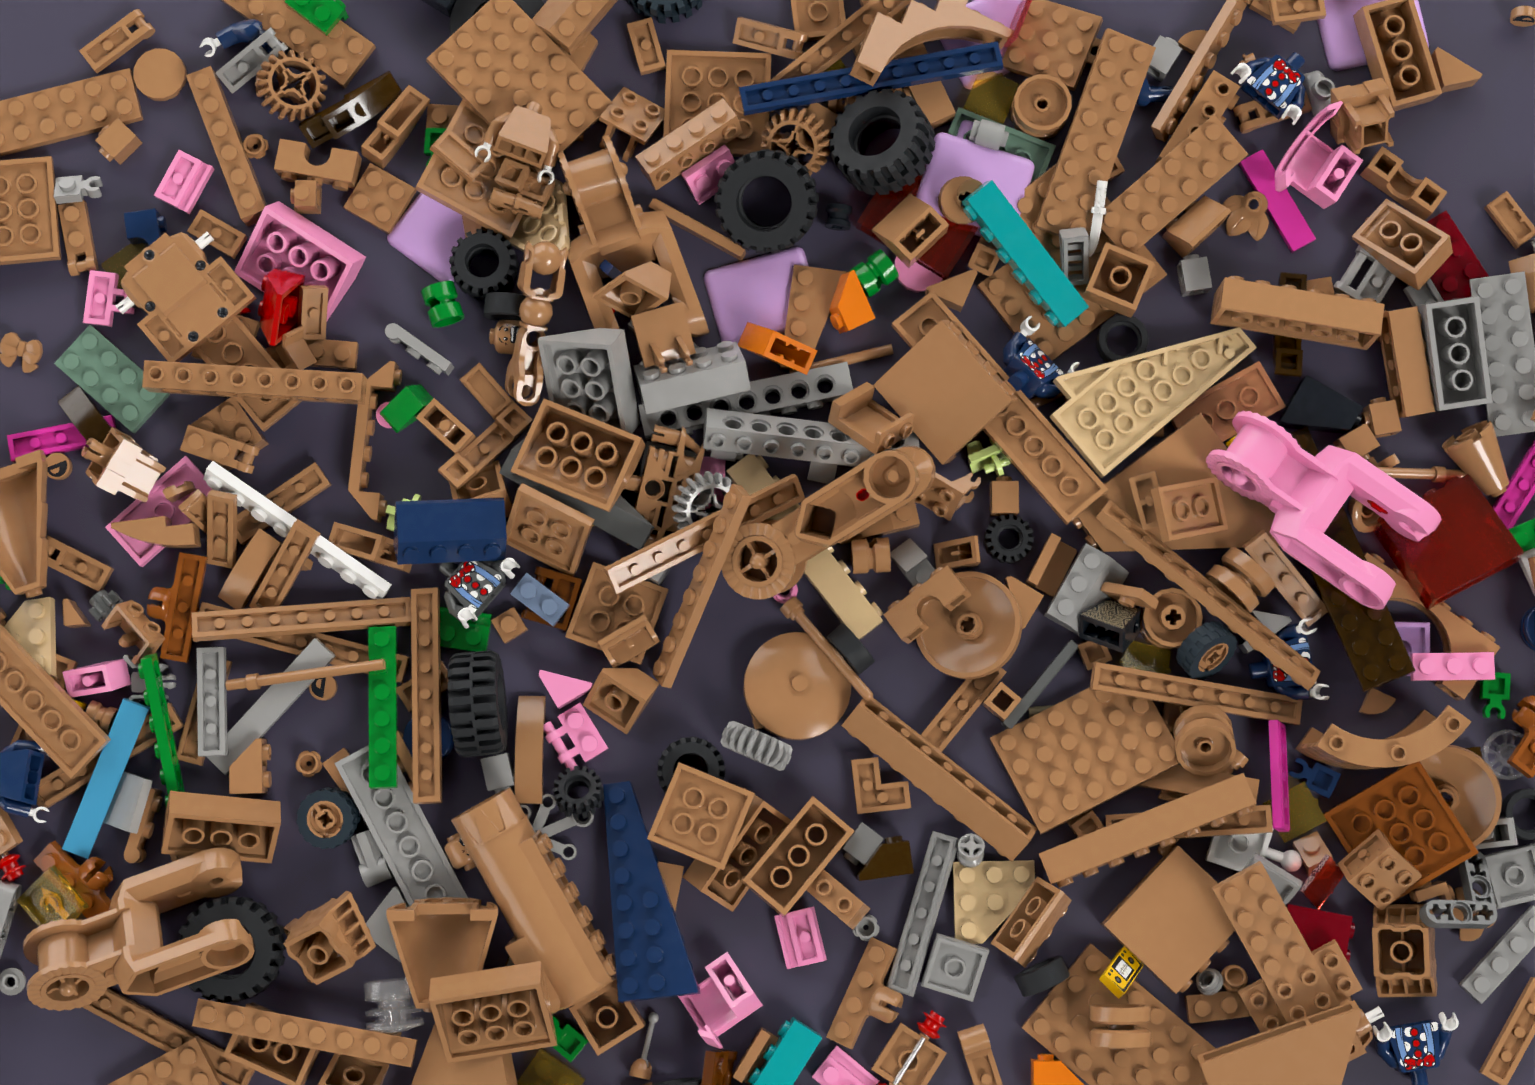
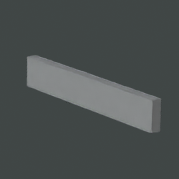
(272, 705)
(923, 913)

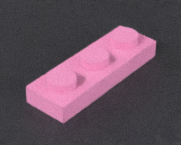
(1453, 666)

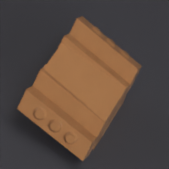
(328, 938)
(1403, 952)

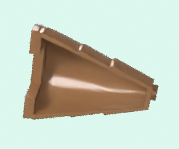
(24, 524)

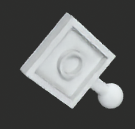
(1237, 850)

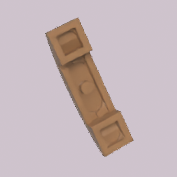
(486, 447)
(529, 749)

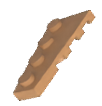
(810, 303)

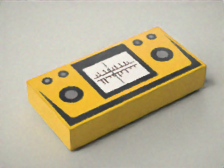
(1121, 972)

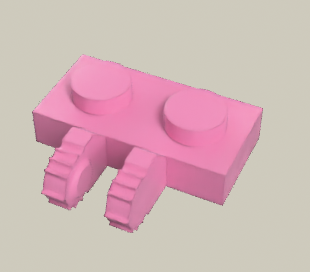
(102, 298)

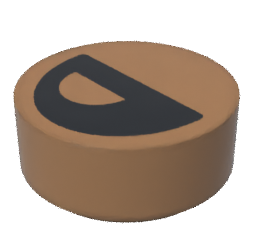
(1523, 16)
(58, 466)
(323, 688)

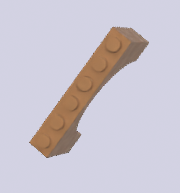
(1455, 631)

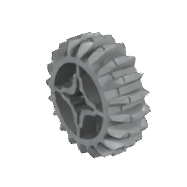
(705, 486)
(756, 745)

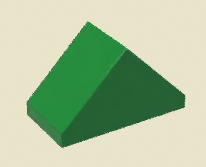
(406, 407)

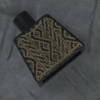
(1110, 625)

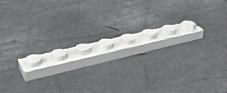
(281, 521)

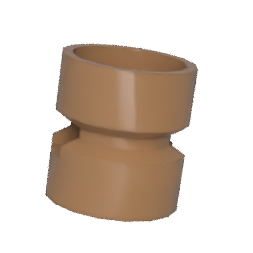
(870, 555)

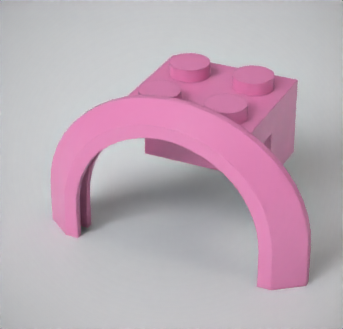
(1316, 167)
(722, 1000)

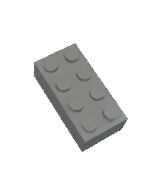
(1456, 353)
(714, 374)

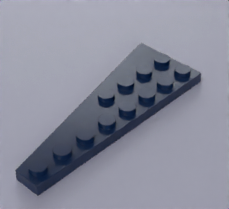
(645, 928)

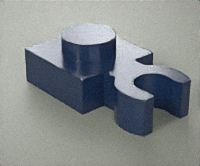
(1319, 779)

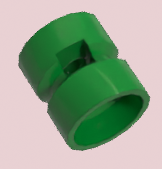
(875, 272)
(442, 304)

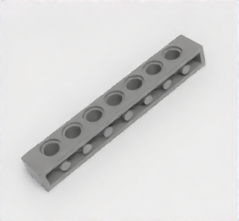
(836, 374)
(785, 438)

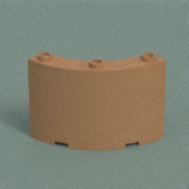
(1414, 743)

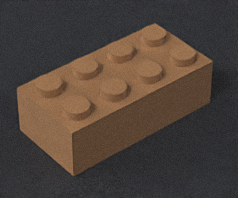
(1398, 52)
(797, 856)

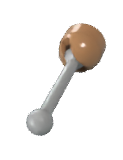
(641, 1067)

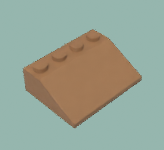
(578, 455)
(492, 1011)

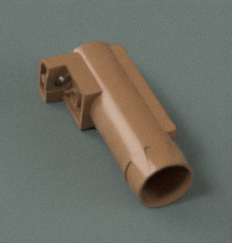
(536, 900)

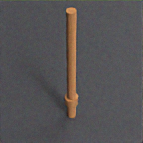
(1435, 474)
(255, 681)

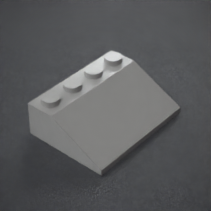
(591, 375)

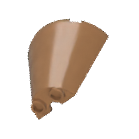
(440, 939)

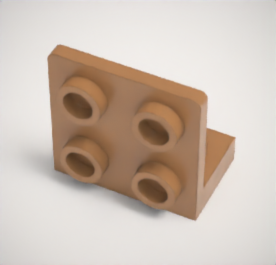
(1378, 870)

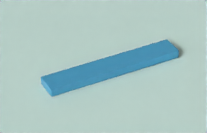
(105, 778)

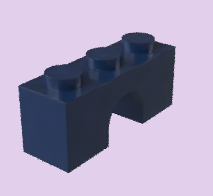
(144, 226)

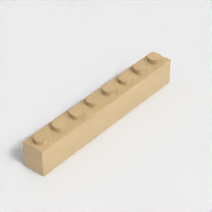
(823, 570)

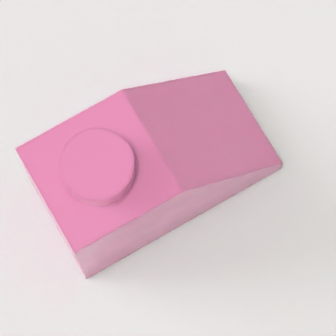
(97, 678)

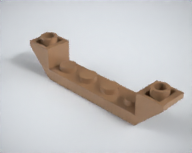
(385, 380)

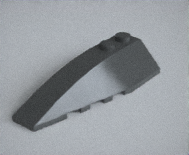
(621, 521)

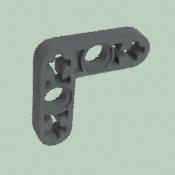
(1471, 905)

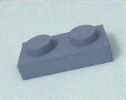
(540, 599)

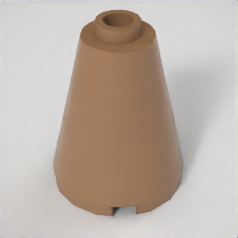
(1479, 456)

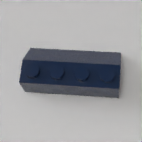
(450, 531)

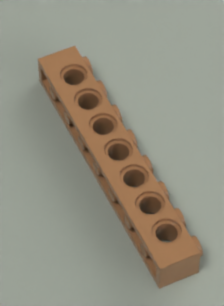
(254, 382)

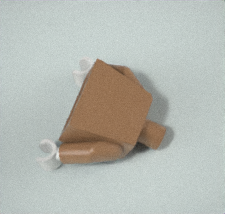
(524, 136)

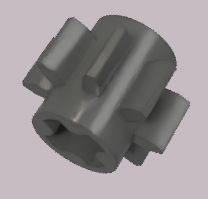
(103, 604)

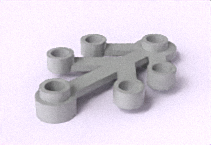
(556, 827)

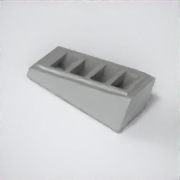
(1073, 240)

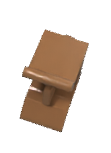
(293, 351)

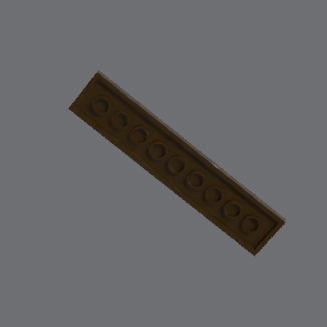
(1365, 633)

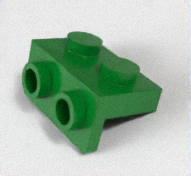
(320, 13)

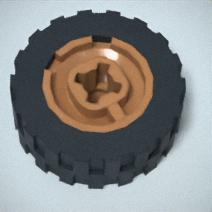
(1206, 650)
(328, 817)

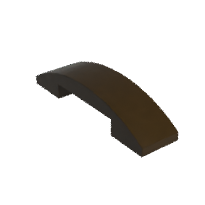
(1287, 350)
(85, 415)

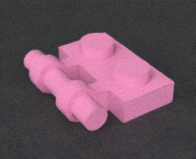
(582, 733)

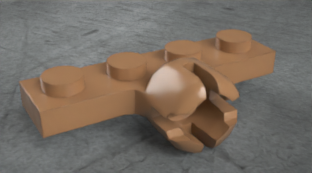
(866, 995)

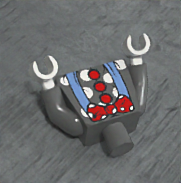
(474, 586)

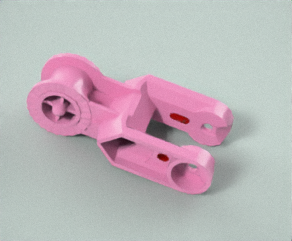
(1308, 494)

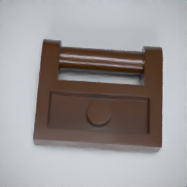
(564, 587)
(718, 1067)

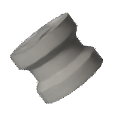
(970, 843)

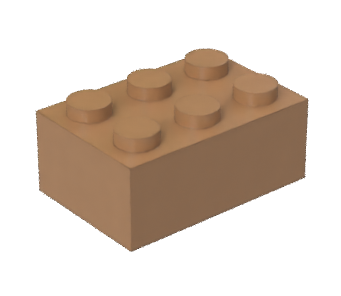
(277, 1060)

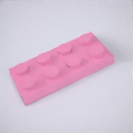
(157, 506)

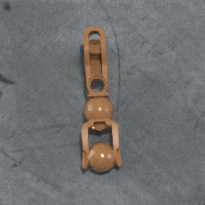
(535, 312)

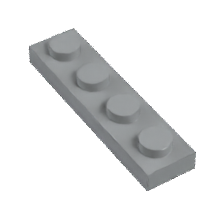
(211, 701)
(1501, 958)

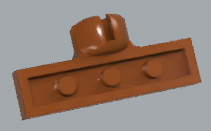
(178, 606)
(1524, 754)
(83, 878)

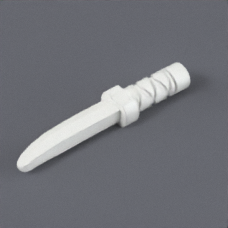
(1098, 211)

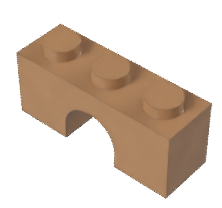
(339, 171)
(1414, 194)
(906, 614)

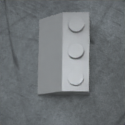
(1083, 585)

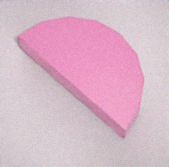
(916, 277)

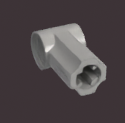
(372, 862)

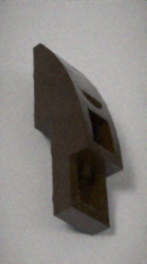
(352, 111)

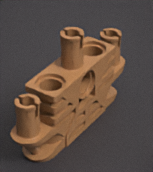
(657, 468)

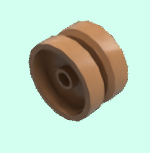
(1038, 93)
(1241, 579)
(1185, 615)
(1204, 740)
(1120, 1026)

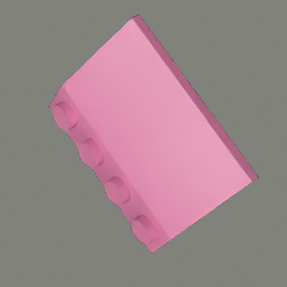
(299, 246)

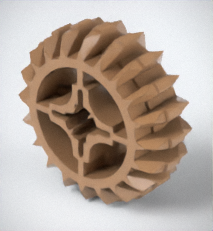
(286, 77)
(817, 145)

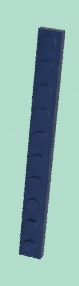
(895, 75)

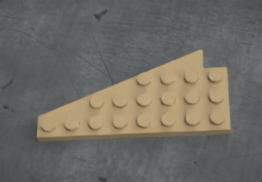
(1130, 399)

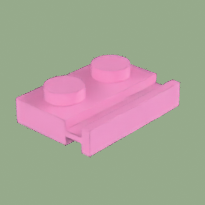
(704, 175)
(184, 182)
(800, 938)
(842, 1070)

